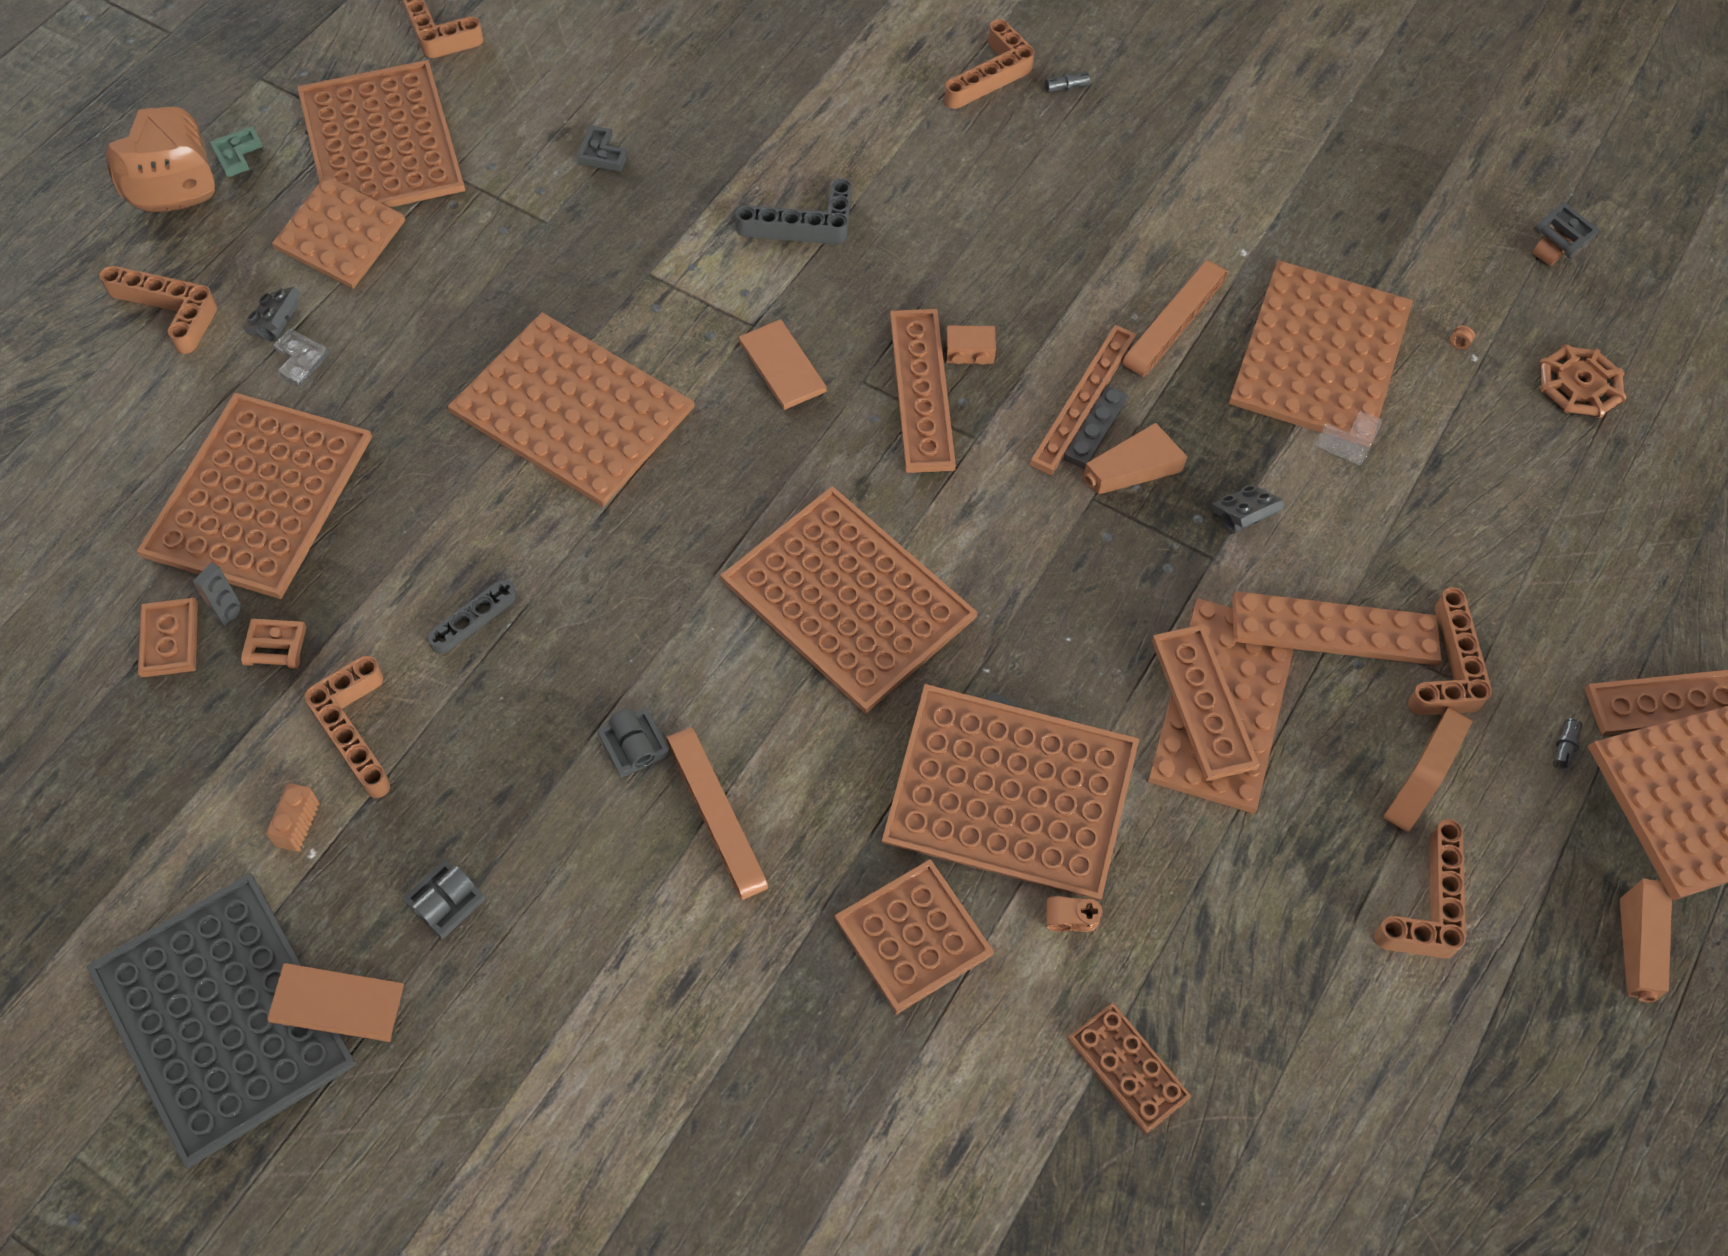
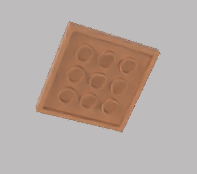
(339, 231)
(913, 936)

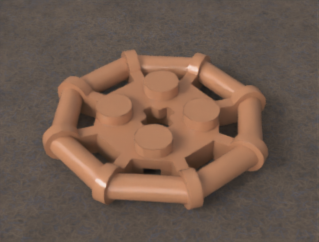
(1595, 370)

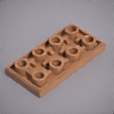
(782, 364)
(336, 1002)
(1129, 1068)

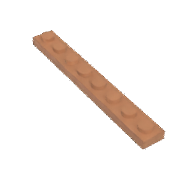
(1082, 400)

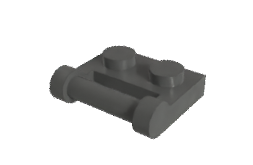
(1571, 225)

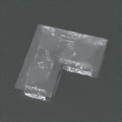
(304, 356)
(1351, 445)

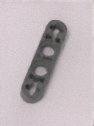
(475, 619)

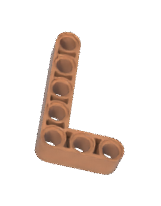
(445, 37)
(1013, 62)
(191, 301)
(1470, 659)
(343, 729)
(1429, 770)
(1440, 900)

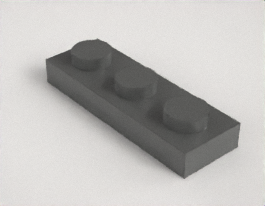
(217, 594)

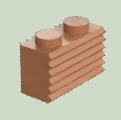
(292, 817)

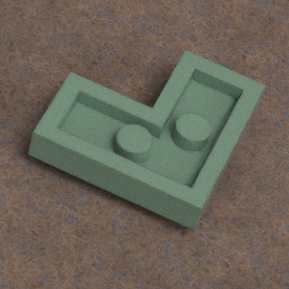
(231, 148)

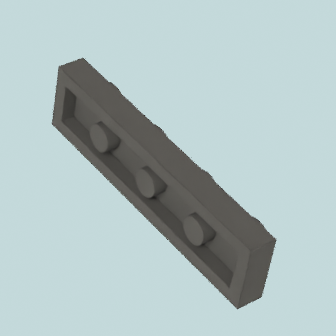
(1096, 427)

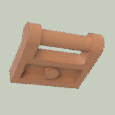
(275, 635)

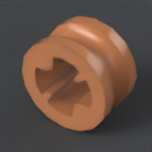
(1459, 332)

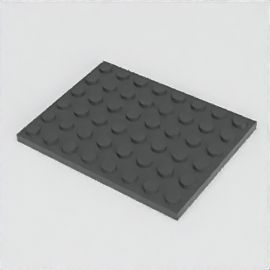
(197, 1024)

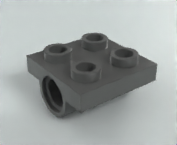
(273, 314)
(1246, 508)
(632, 741)
(444, 898)

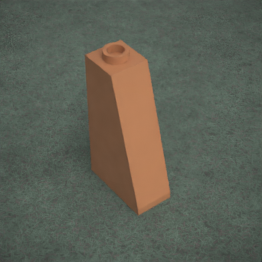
(1136, 460)
(1646, 939)

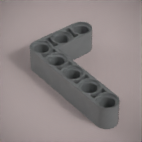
(800, 224)

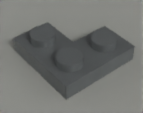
(597, 152)

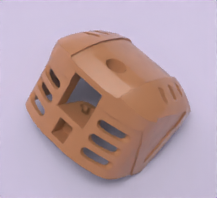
(156, 137)

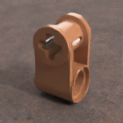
(1549, 251)
(1068, 914)

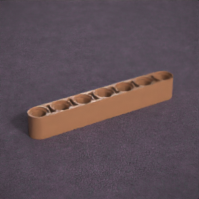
(1175, 318)
(717, 813)

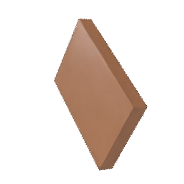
(168, 637)

